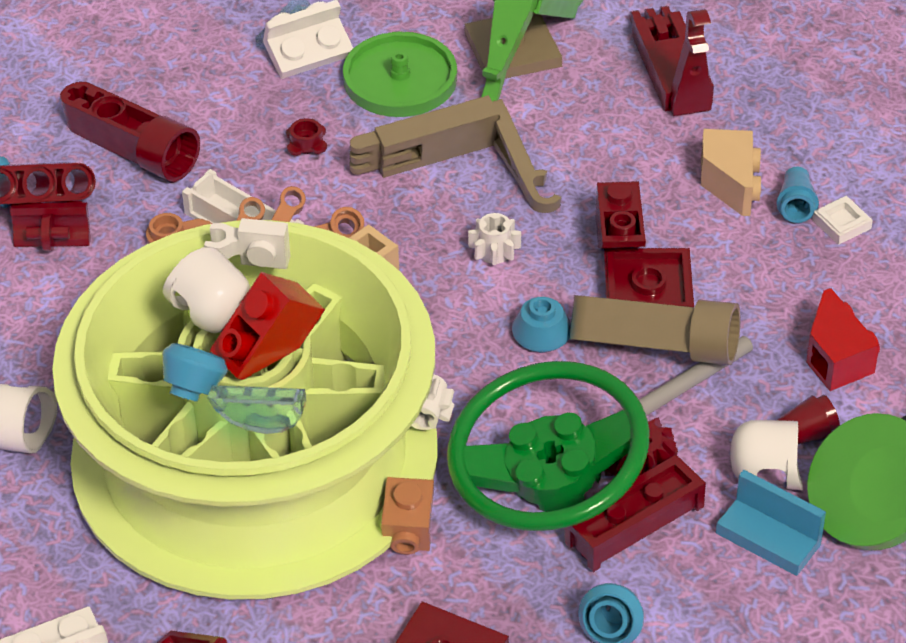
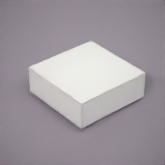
(842, 220)

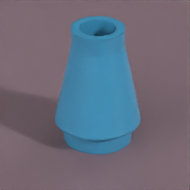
(797, 196)

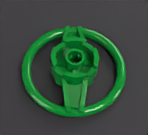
(552, 456)

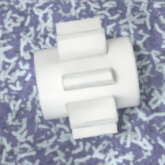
(494, 238)
(436, 407)

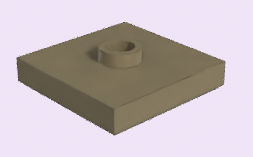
(534, 54)

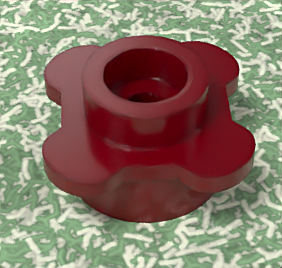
(306, 137)

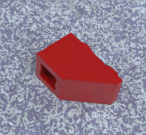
(267, 325)
(839, 344)

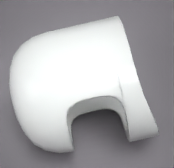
(207, 287)
(12, 415)
(767, 446)

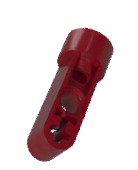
(131, 131)

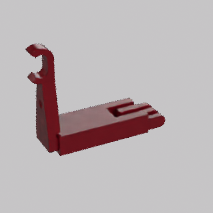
(675, 57)

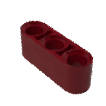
(49, 182)

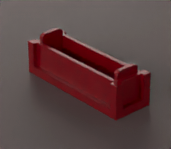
(647, 506)

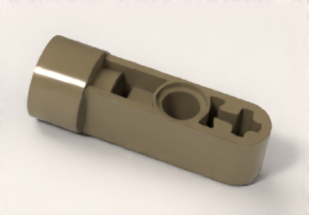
(705, 331)

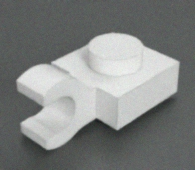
(256, 242)

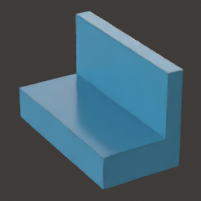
(773, 523)

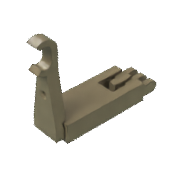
(450, 134)

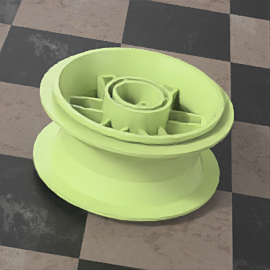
(231, 506)

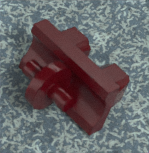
(50, 224)

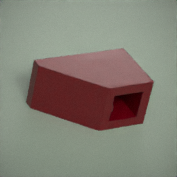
(619, 215)

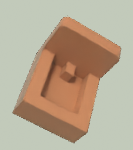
(408, 514)

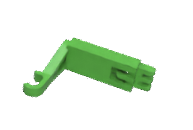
(510, 23)

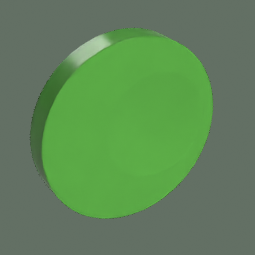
(400, 74)
(862, 482)

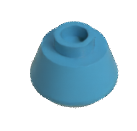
(541, 325)
(191, 370)
(611, 614)

